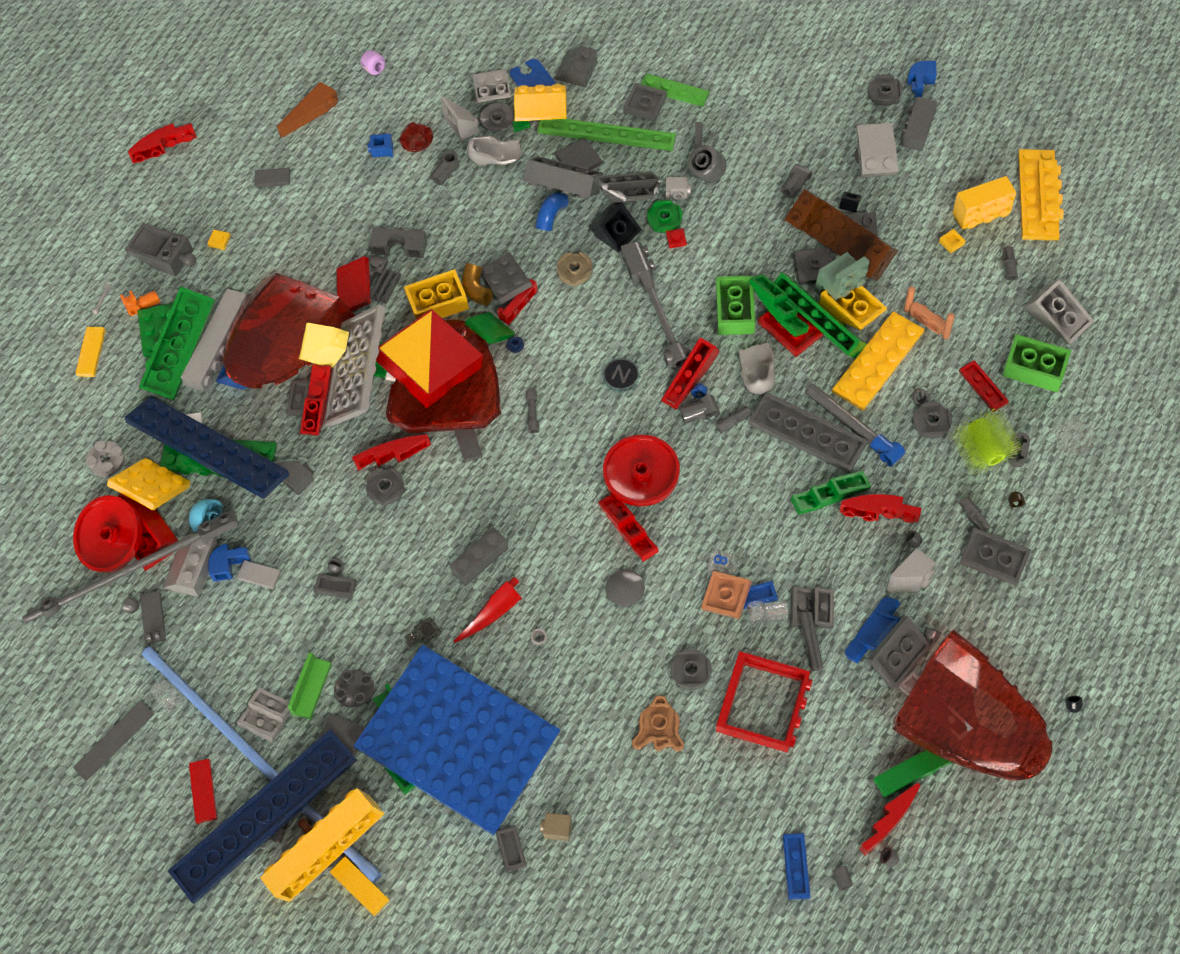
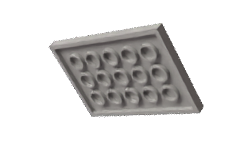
(355, 369)

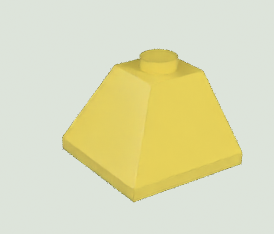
(323, 344)

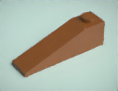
(315, 104)

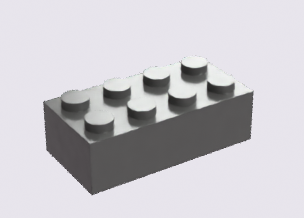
(561, 176)

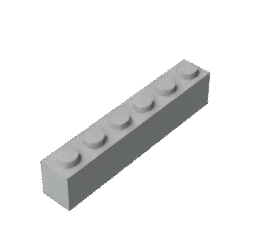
(212, 344)

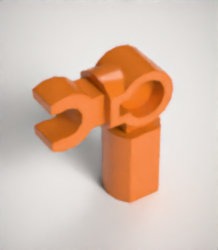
(145, 301)

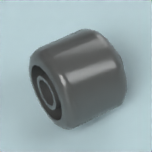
(709, 160)

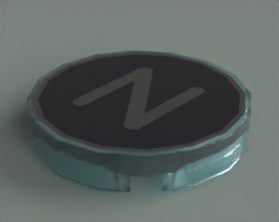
(621, 375)

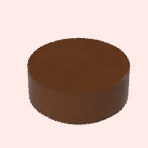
(304, 825)

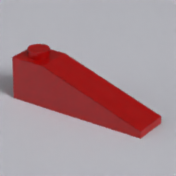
(690, 373)

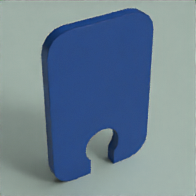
(538, 75)

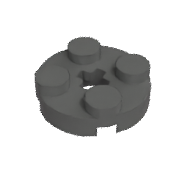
(876, 92)
(929, 429)
(388, 495)
(699, 662)

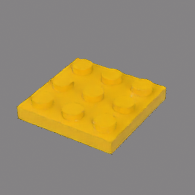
(148, 483)

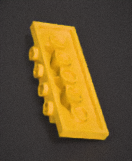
(1040, 194)

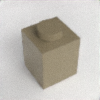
(556, 826)

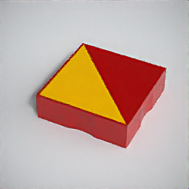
(429, 358)

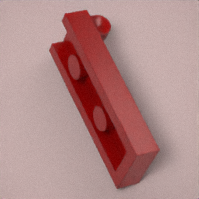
(517, 304)

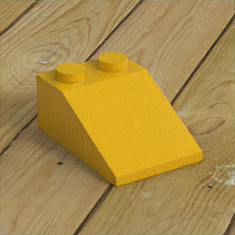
(855, 309)

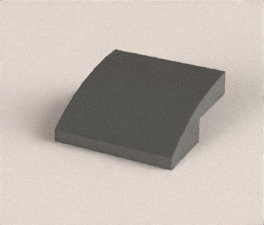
(817, 601)

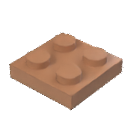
(726, 595)

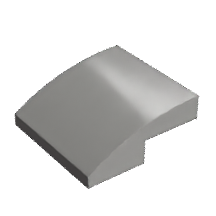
(265, 715)

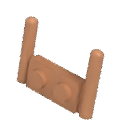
(926, 317)

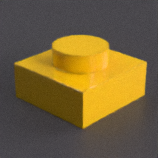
(219, 239)
(952, 241)

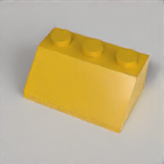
(540, 102)

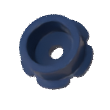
(515, 348)

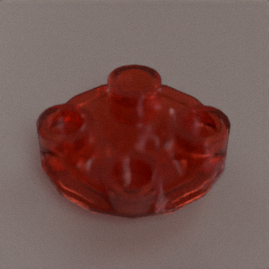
(416, 137)

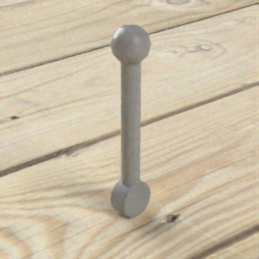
(107, 287)

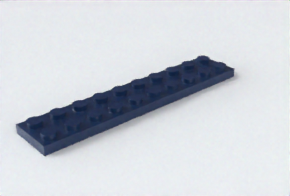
(207, 447)
(261, 816)

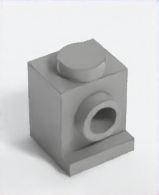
(677, 188)

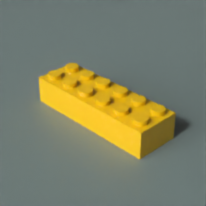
(321, 845)

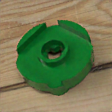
(664, 207)

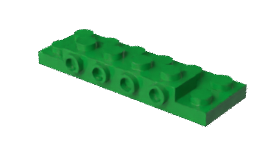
(176, 343)
(180, 463)

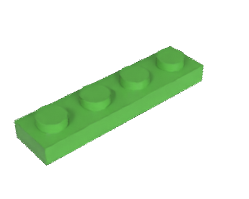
(677, 90)

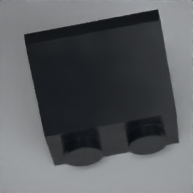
(615, 226)

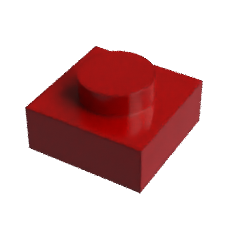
(676, 238)

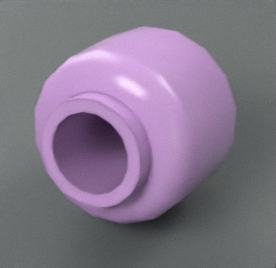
(372, 62)

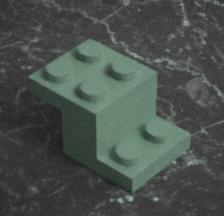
(842, 276)

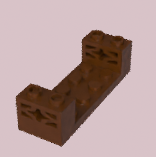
(840, 232)

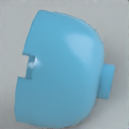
(204, 511)

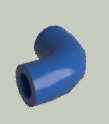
(549, 209)

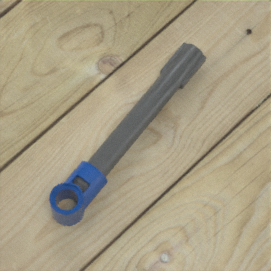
(888, 451)

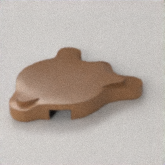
(660, 726)

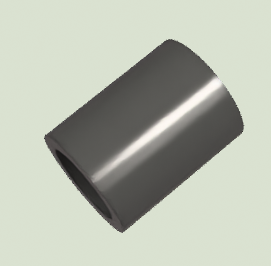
(842, 878)

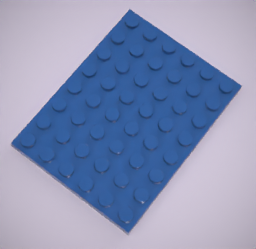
(457, 739)

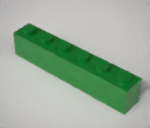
(820, 316)

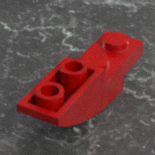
(155, 142)
(316, 401)
(887, 505)

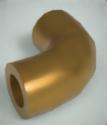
(472, 286)

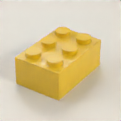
(984, 203)
(440, 293)

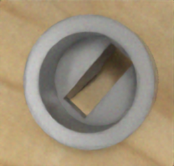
(535, 633)

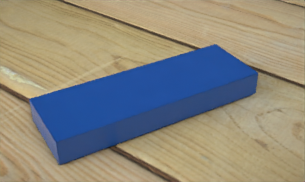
(796, 866)

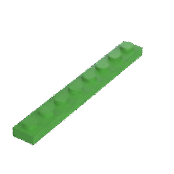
(608, 133)

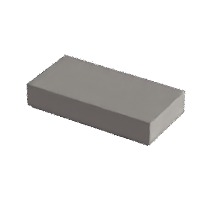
(259, 574)

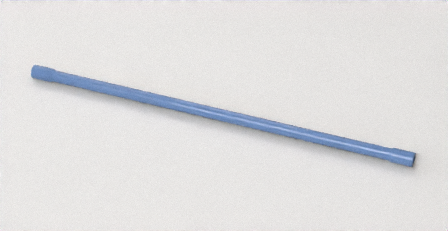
(156, 660)

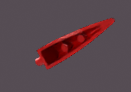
(497, 605)

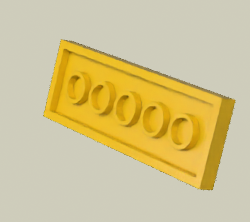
(878, 361)

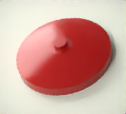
(641, 470)
(107, 534)

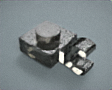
(424, 631)

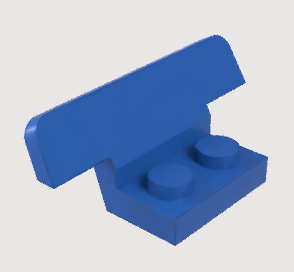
(874, 629)

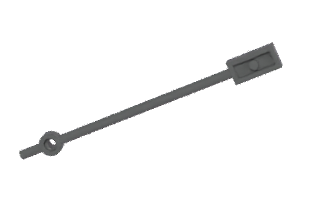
(207, 531)

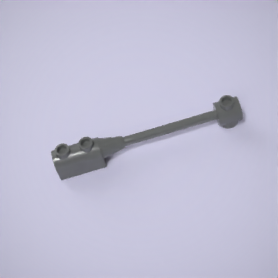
(642, 271)

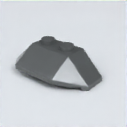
(629, 186)

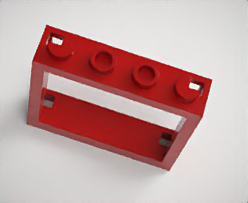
(774, 667)

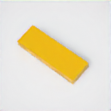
(90, 351)
(359, 886)

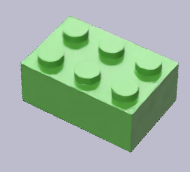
(735, 305)
(1037, 363)

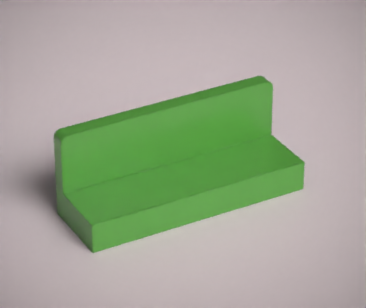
(309, 687)

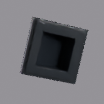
(850, 201)

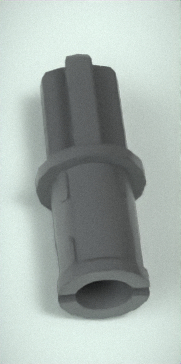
(1010, 263)
(733, 419)
(974, 514)

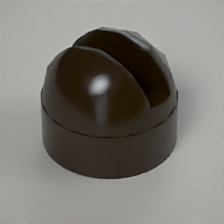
(1016, 497)

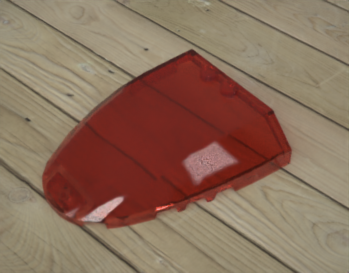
(271, 330)
(465, 406)
(963, 687)

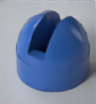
(699, 387)

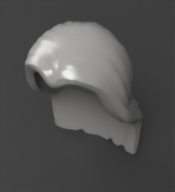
(490, 150)
(758, 368)

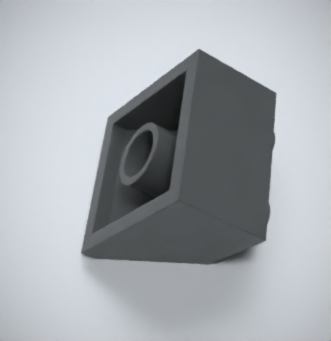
(577, 66)

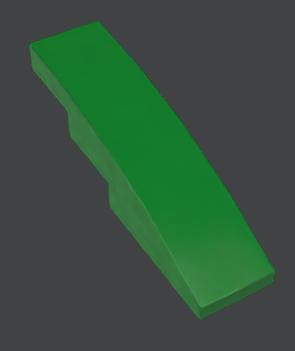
(775, 301)
(831, 492)
(909, 772)

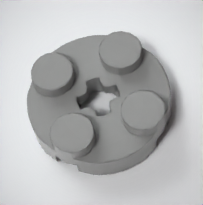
(101, 449)

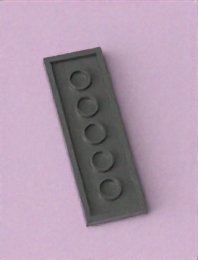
(808, 432)

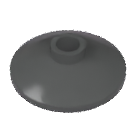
(496, 111)

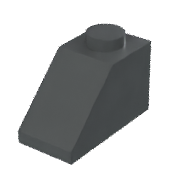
(299, 476)

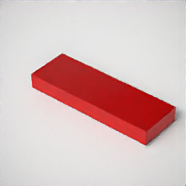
(983, 386)
(203, 791)

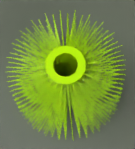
(987, 444)

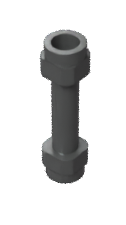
(533, 423)

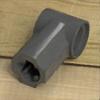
(445, 167)
(796, 179)
(704, 408)

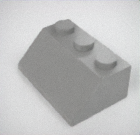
(190, 567)

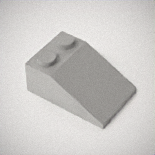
(876, 150)
(1059, 311)

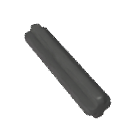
(811, 641)

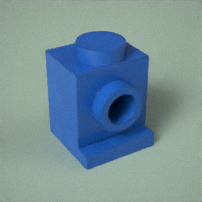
(380, 145)

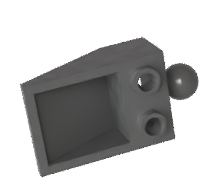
(161, 249)

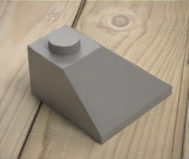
(459, 119)

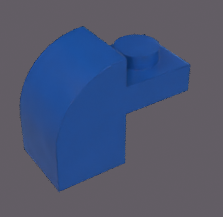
(920, 74)
(222, 560)

